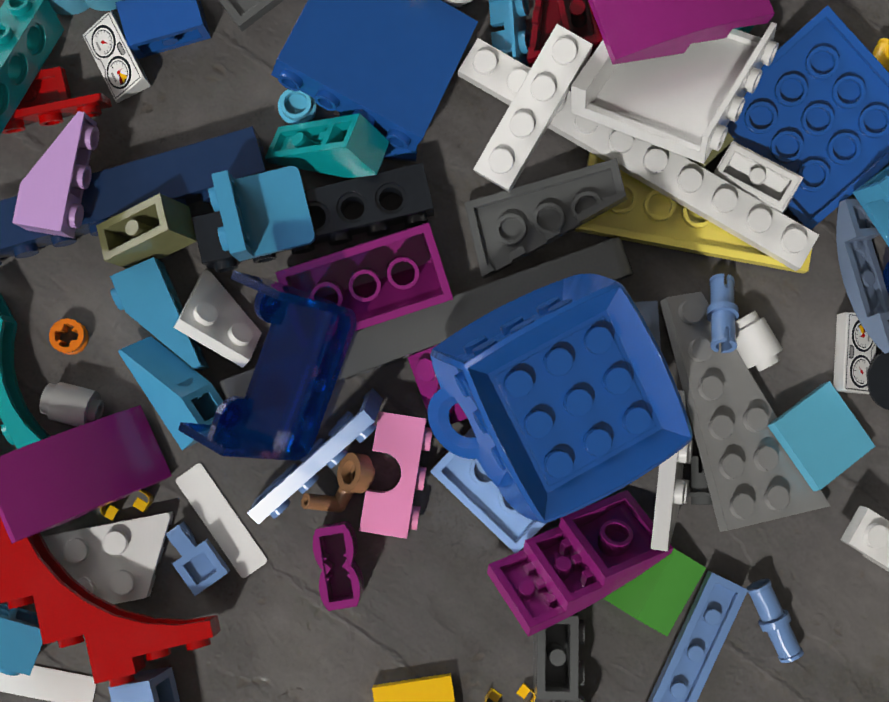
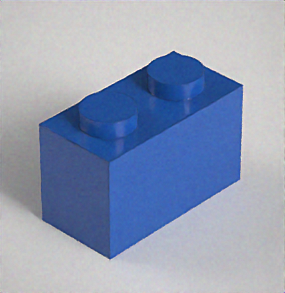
(161, 24)

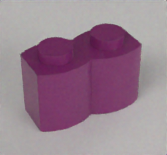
(341, 577)

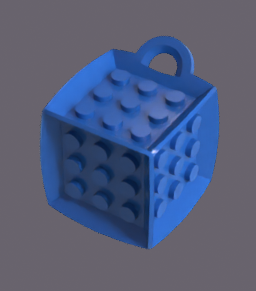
(560, 396)

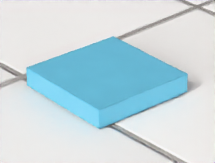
(821, 436)

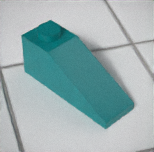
(330, 146)

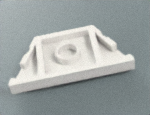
(670, 493)
(114, 558)

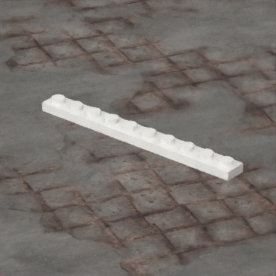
(654, 166)

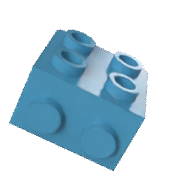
(261, 212)

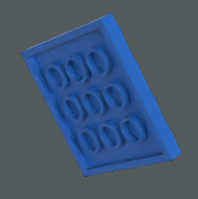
(820, 115)

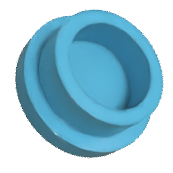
(296, 107)

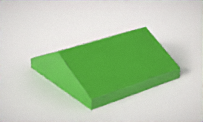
(659, 592)

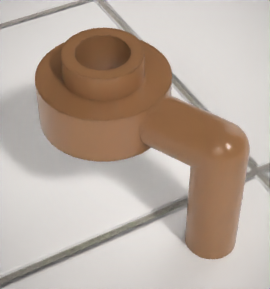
(353, 476)

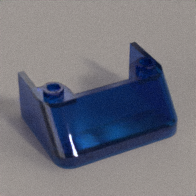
(290, 378)

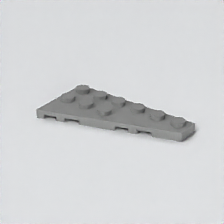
(741, 458)

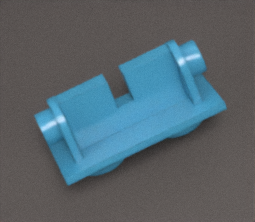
(514, 38)

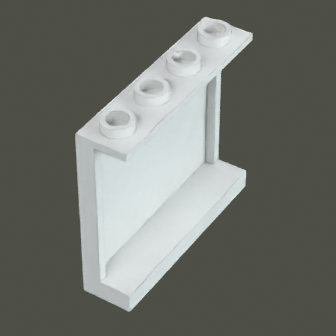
(677, 98)

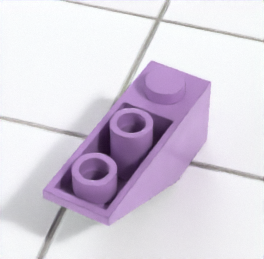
(54, 187)

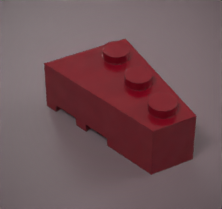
(570, 14)

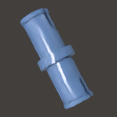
(722, 313)
(775, 621)

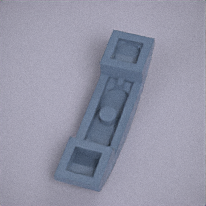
(862, 271)

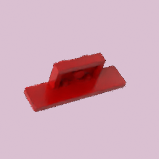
(51, 100)

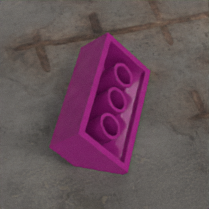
(377, 277)

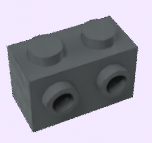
(557, 662)

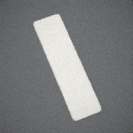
(221, 520)
(50, 685)

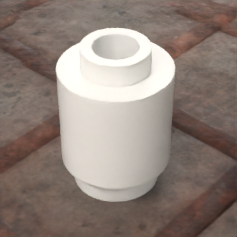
(756, 342)

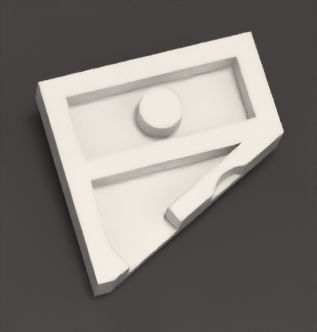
(218, 321)

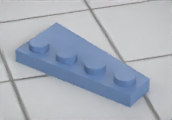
(330, 453)

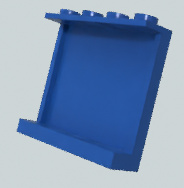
(377, 60)

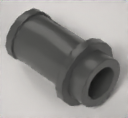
(699, 489)

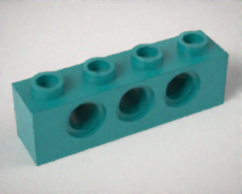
(26, 39)

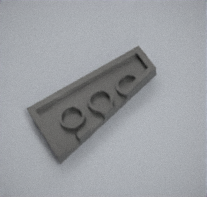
(537, 213)

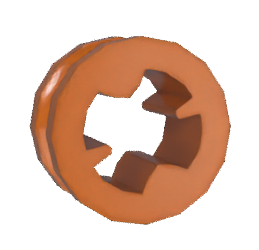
(75, 346)

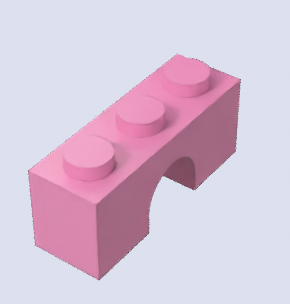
(393, 510)

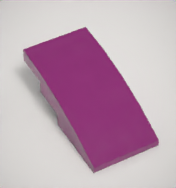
(667, 27)
(78, 472)
(576, 562)

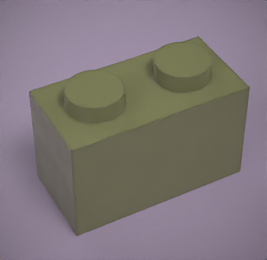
(146, 231)

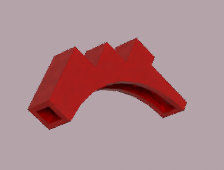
(68, 611)

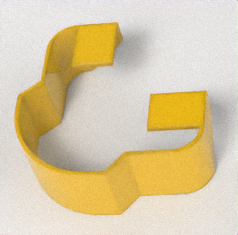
(139, 504)
(522, 692)

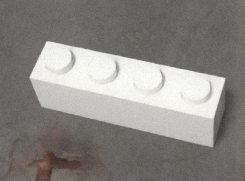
(533, 108)

